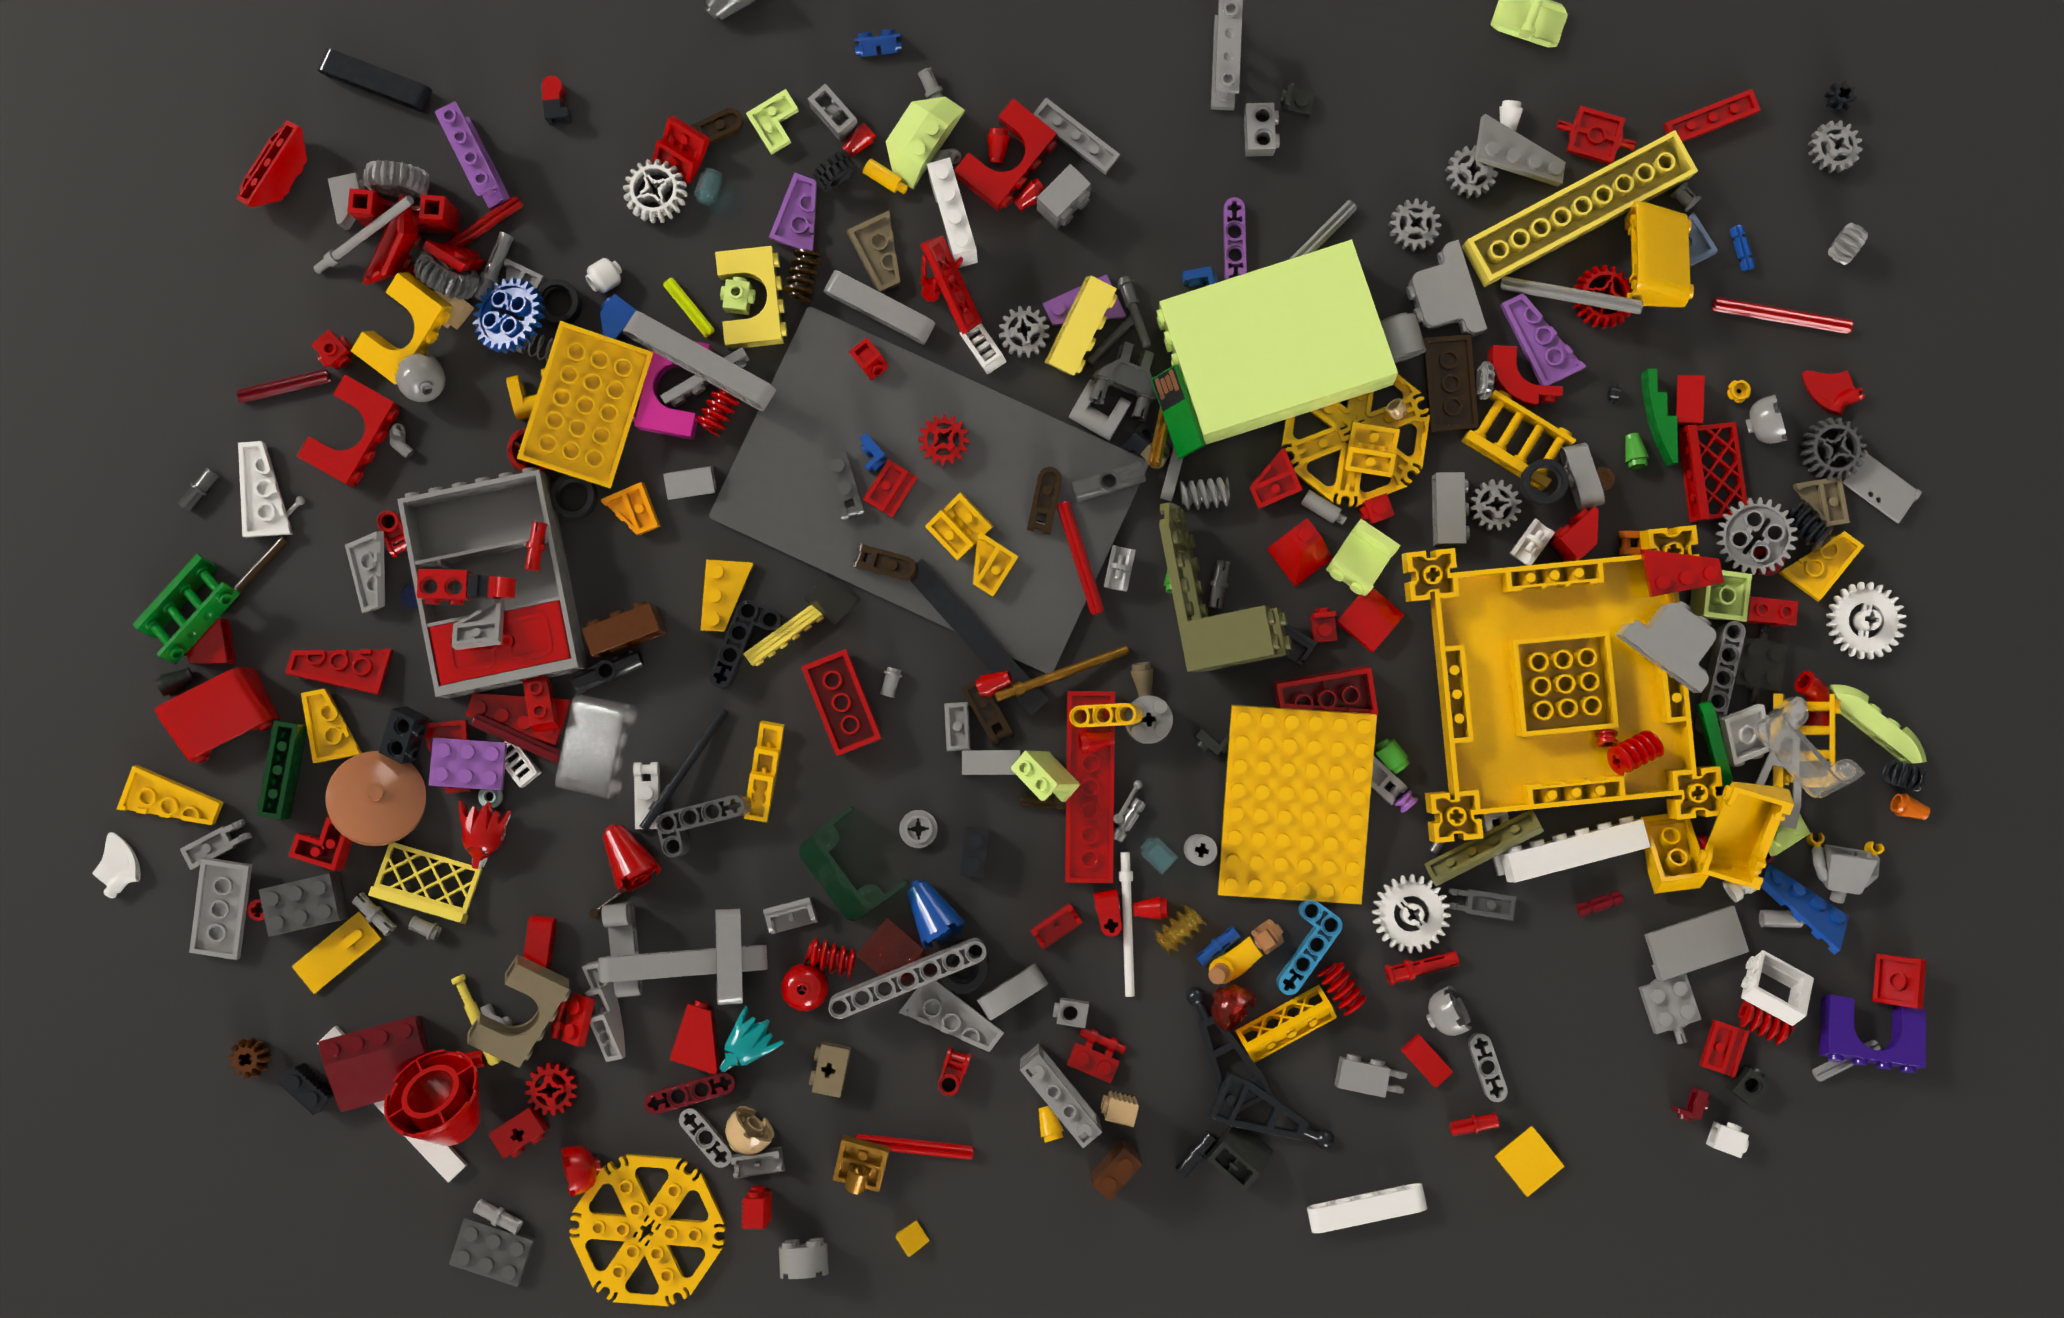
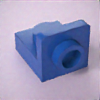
(1197, 276)
(871, 448)

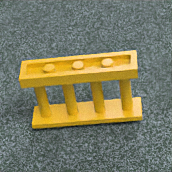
(1497, 451)
(1783, 777)

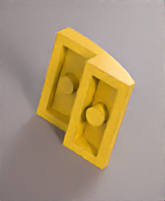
(1372, 449)
(958, 526)
(1529, 1161)

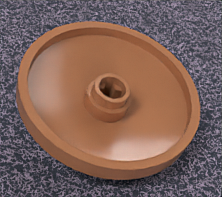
(375, 799)

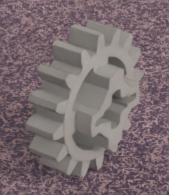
(1845, 149)
(1462, 171)
(1409, 217)
(1033, 331)
(1494, 496)

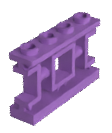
(472, 155)

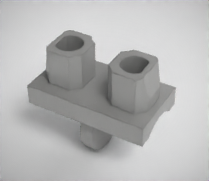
(1119, 568)

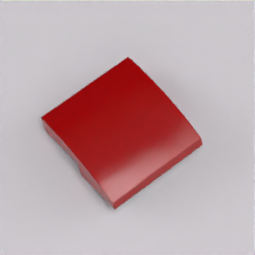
(681, 148)
(1370, 619)

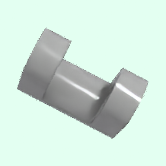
(1096, 420)

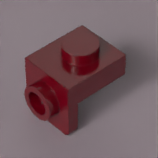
(1696, 1105)

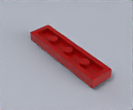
(1714, 116)

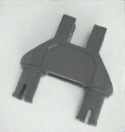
(1127, 378)

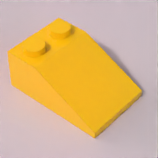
(1672, 854)

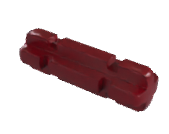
(1599, 903)

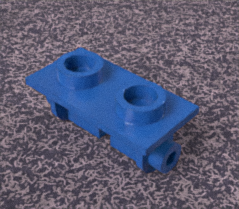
(868, 43)

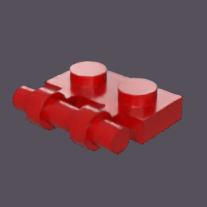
(577, 1020)
(1095, 1062)

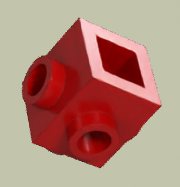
(333, 350)

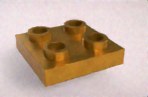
(860, 1165)

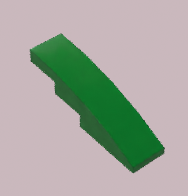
(1661, 425)

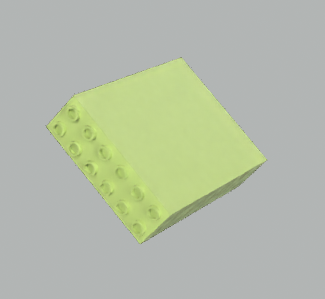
(1277, 342)

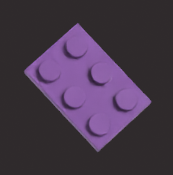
(467, 764)

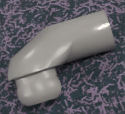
(954, 155)
(398, 440)
(488, 1011)

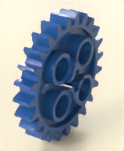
(504, 331)

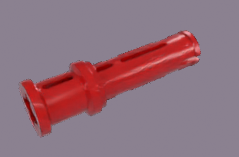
(1410, 969)

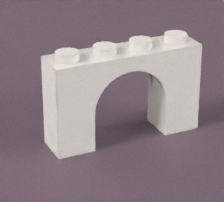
(952, 211)

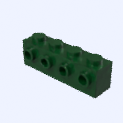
(282, 770)

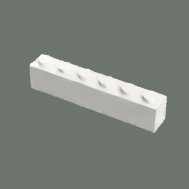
(1574, 850)

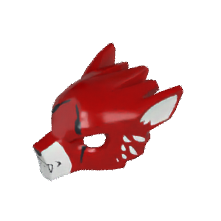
(482, 831)

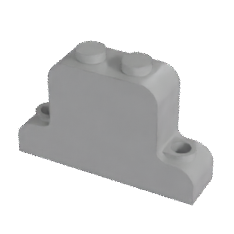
(1447, 294)
(1674, 643)

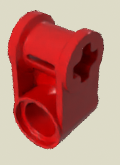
(393, 536)
(1107, 908)
(954, 1070)

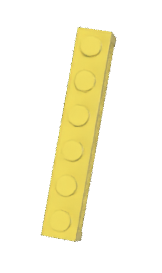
(780, 637)

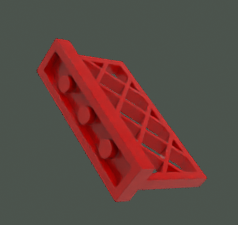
(1694, 470)

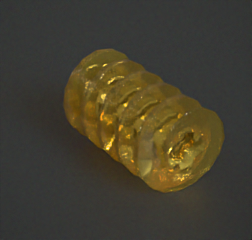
(1179, 930)

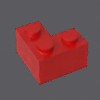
(326, 851)

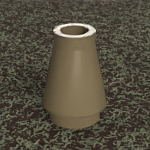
(1143, 678)

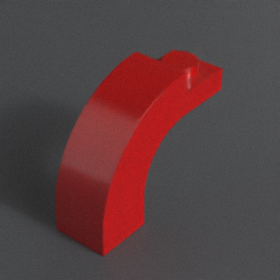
(1510, 381)

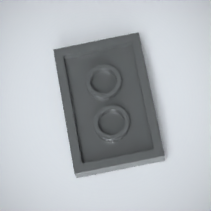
(491, 1251)

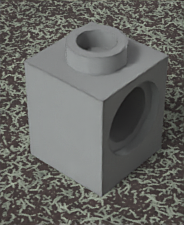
(1082, 1012)

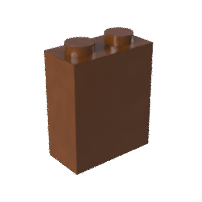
(1116, 1169)

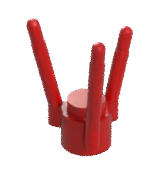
(931, 289)

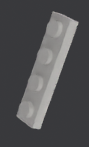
(1077, 136)
(696, 385)

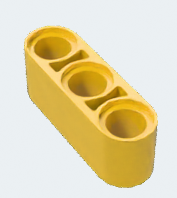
(1095, 713)

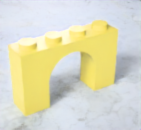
(767, 326)

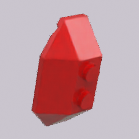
(275, 167)
(394, 247)

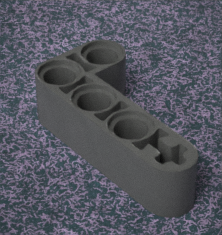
(704, 817)

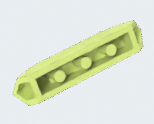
(1886, 732)

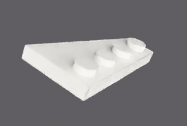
(261, 499)

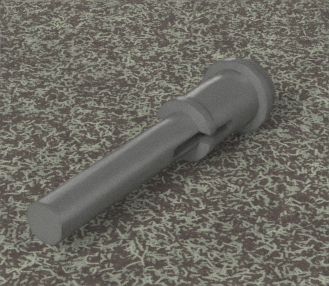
(1131, 301)

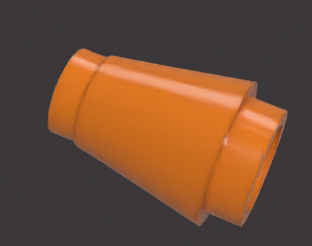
(1907, 806)

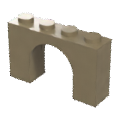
(515, 1043)

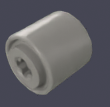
(1403, 336)

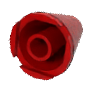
(628, 858)

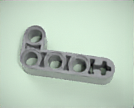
(623, 941)
(728, 956)

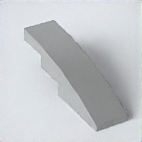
(607, 1016)

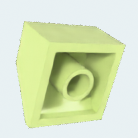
(1723, 600)

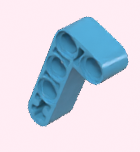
(1305, 950)

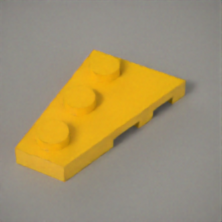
(722, 591)
(326, 728)

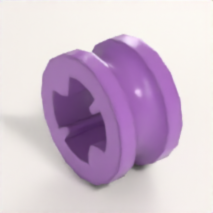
(1406, 801)

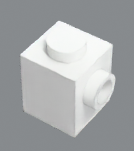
(1728, 1139)

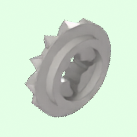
(1485, 380)
(910, 837)

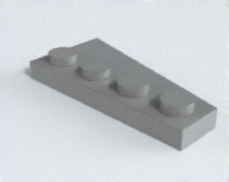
(1514, 153)
(946, 1011)

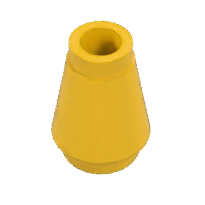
(1049, 1124)

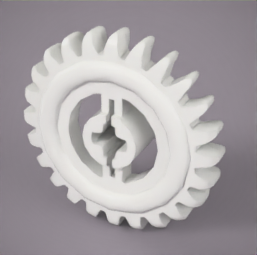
(1885, 616)
(1427, 931)

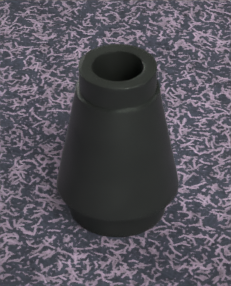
(174, 681)

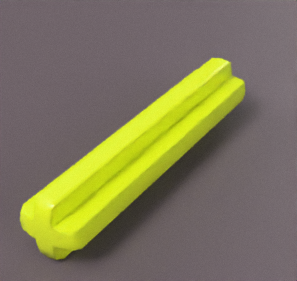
(688, 307)

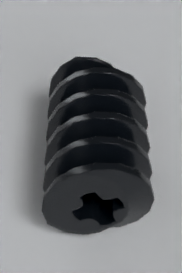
(1809, 526)

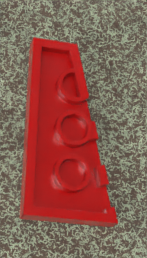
(350, 669)

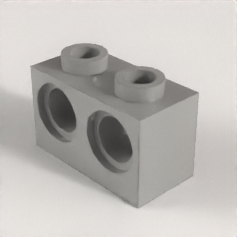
(1254, 129)

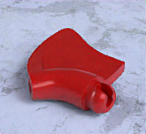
(1832, 391)

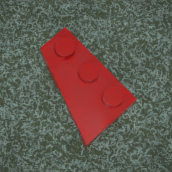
(1678, 572)
(448, 730)

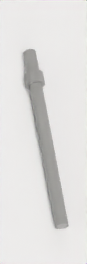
(333, 257)

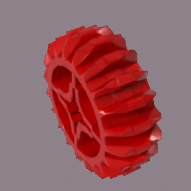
(1611, 279)

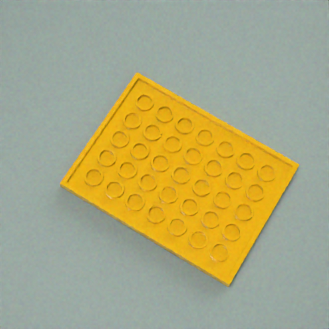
(1296, 804)

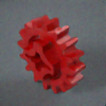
(951, 432)
(551, 1078)

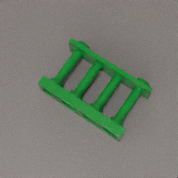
(172, 600)

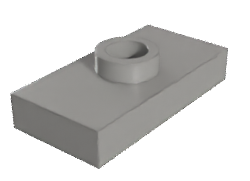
(957, 726)

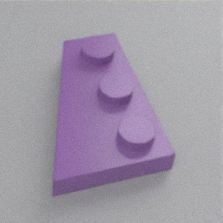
(797, 215)
(1059, 307)

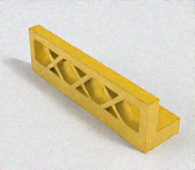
(1286, 1031)

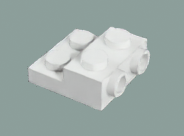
(1740, 736)

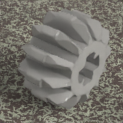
(1848, 243)

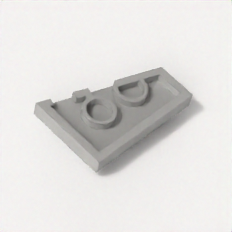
(367, 569)

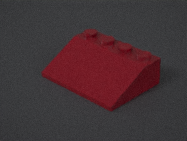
(368, 1060)

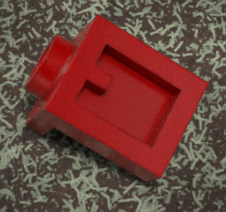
(869, 359)
(1323, 625)

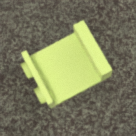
(1362, 557)

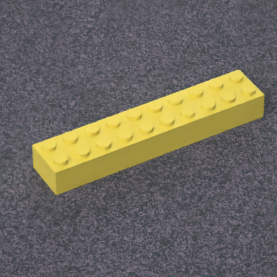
(1579, 208)

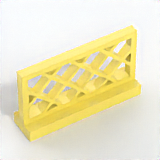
(418, 902)

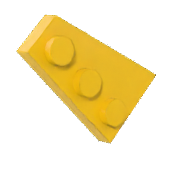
(1821, 569)

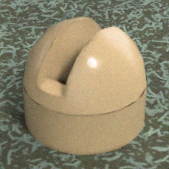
(1396, 408)

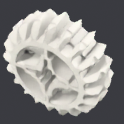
(663, 186)

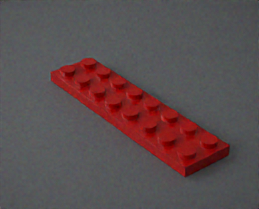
(1092, 804)

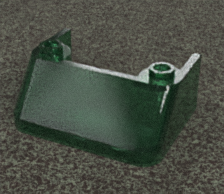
(816, 856)

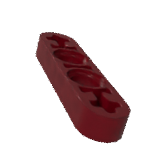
(690, 1092)

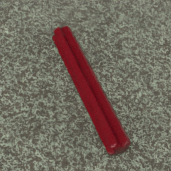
(283, 386)
(516, 738)

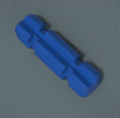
(1742, 247)

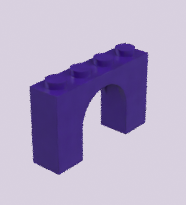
(1841, 1042)

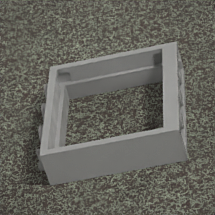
(1061, 1095)

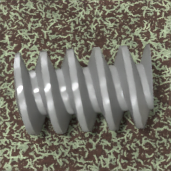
(1205, 493)
(1207, 843)

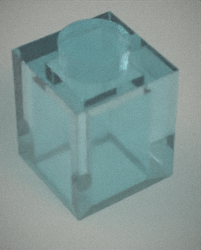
(1158, 854)

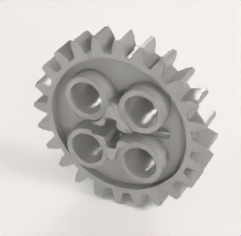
(1738, 524)

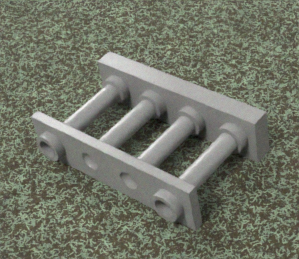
(1226, 54)

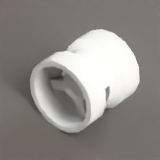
(1736, 891)

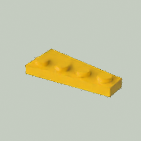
(158, 795)

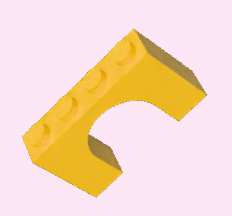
(428, 313)

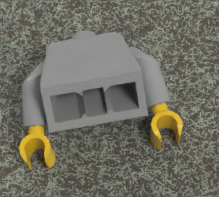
(1845, 868)

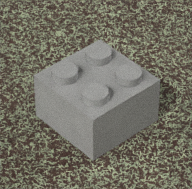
(1064, 197)

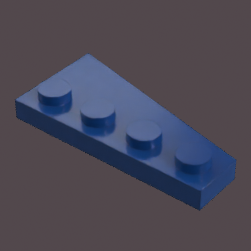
(1822, 917)

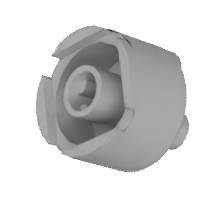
(1162, 720)
(803, 1259)

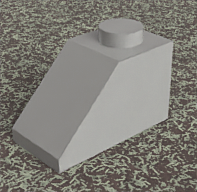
(339, 191)

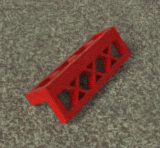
(951, 283)

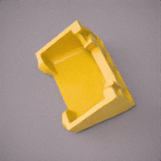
(1659, 255)
(1744, 832)

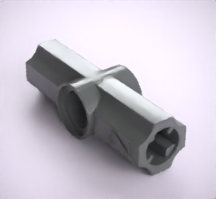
(1123, 476)

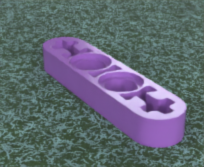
(1234, 243)

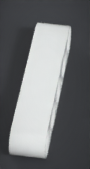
(1367, 1208)

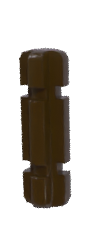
(1049, 803)

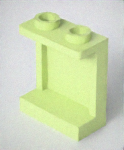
(1045, 775)

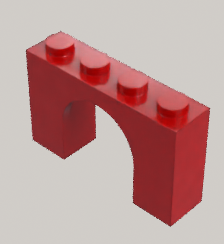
(997, 187)
(433, 215)
(377, 415)

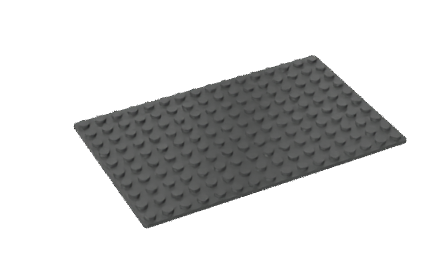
(823, 407)

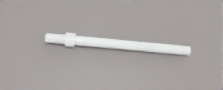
(1126, 877)

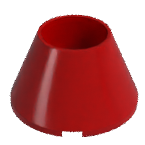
(436, 1099)

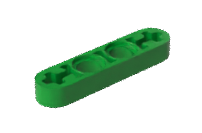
(1714, 741)

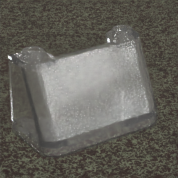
(1798, 755)

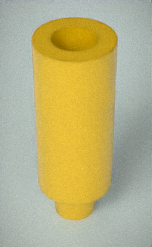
(884, 176)

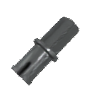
(198, 489)

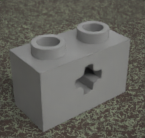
(832, 112)

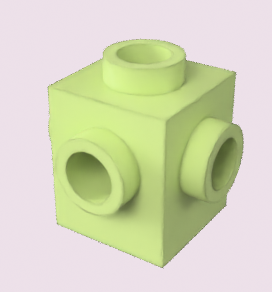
(737, 296)

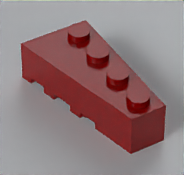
(1330, 691)

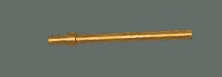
(1018, 689)

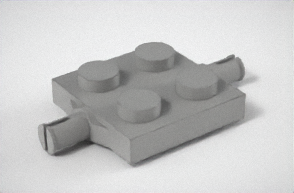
(1670, 1005)

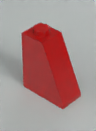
(697, 1039)

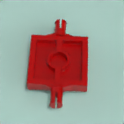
(1595, 135)

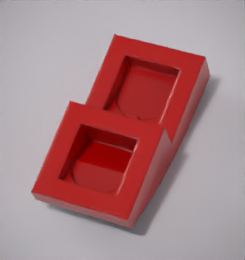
(1426, 1060)

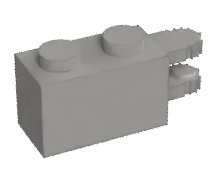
(1366, 1077)

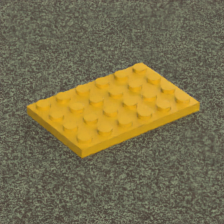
(585, 405)

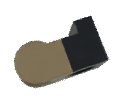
(1141, 442)

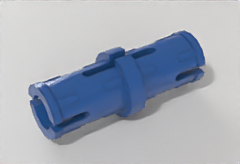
(1218, 946)

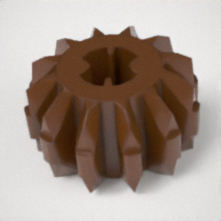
(241, 1061)

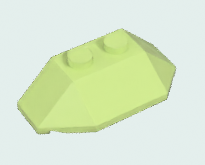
(921, 136)

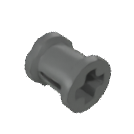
(1685, 196)

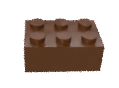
(624, 629)

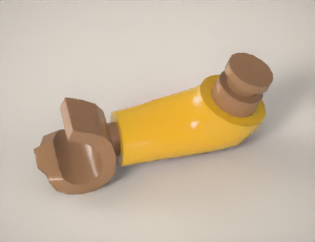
(1244, 955)

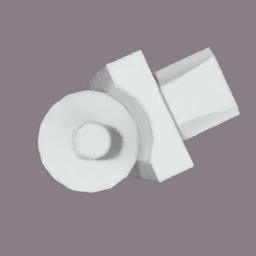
(1532, 542)

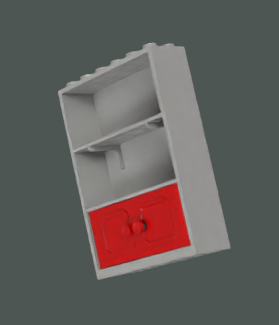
(486, 532)

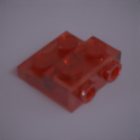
(890, 949)

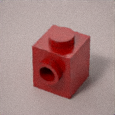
(1376, 509)

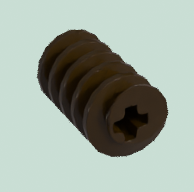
(801, 274)

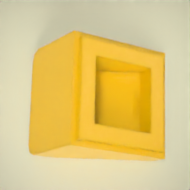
(912, 1238)

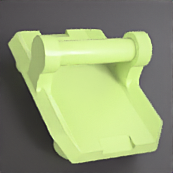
(1531, 20)

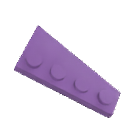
(1543, 348)

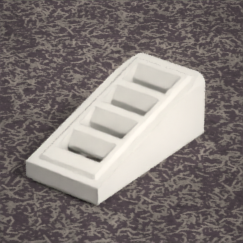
(992, 359)
(530, 775)

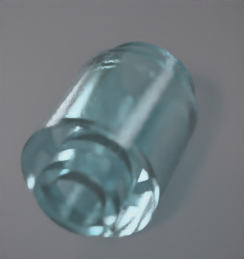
(708, 186)

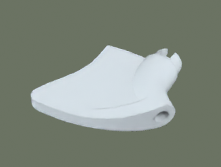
(117, 865)

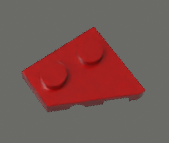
(457, 257)
(1276, 481)

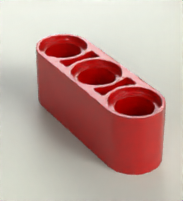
(540, 940)

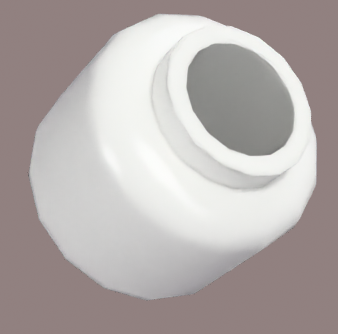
(603, 275)

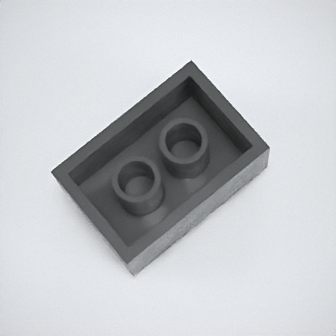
(303, 904)

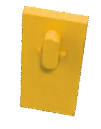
(337, 952)

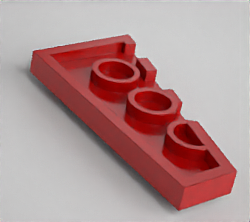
(513, 713)

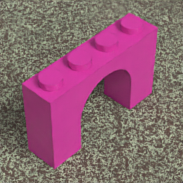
(654, 416)

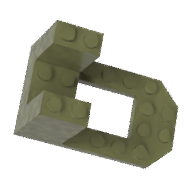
(1218, 639)

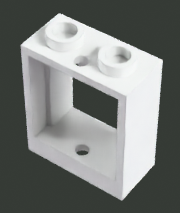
(1798, 981)

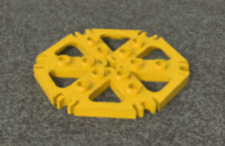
(1333, 439)
(671, 1232)

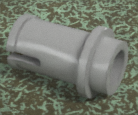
(890, 682)
(425, 928)

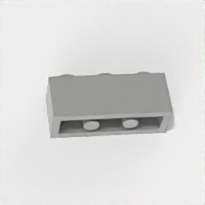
(1450, 509)

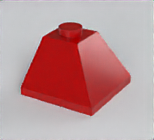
(1300, 552)

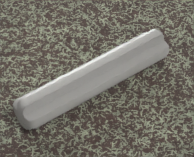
(1831, 1068)

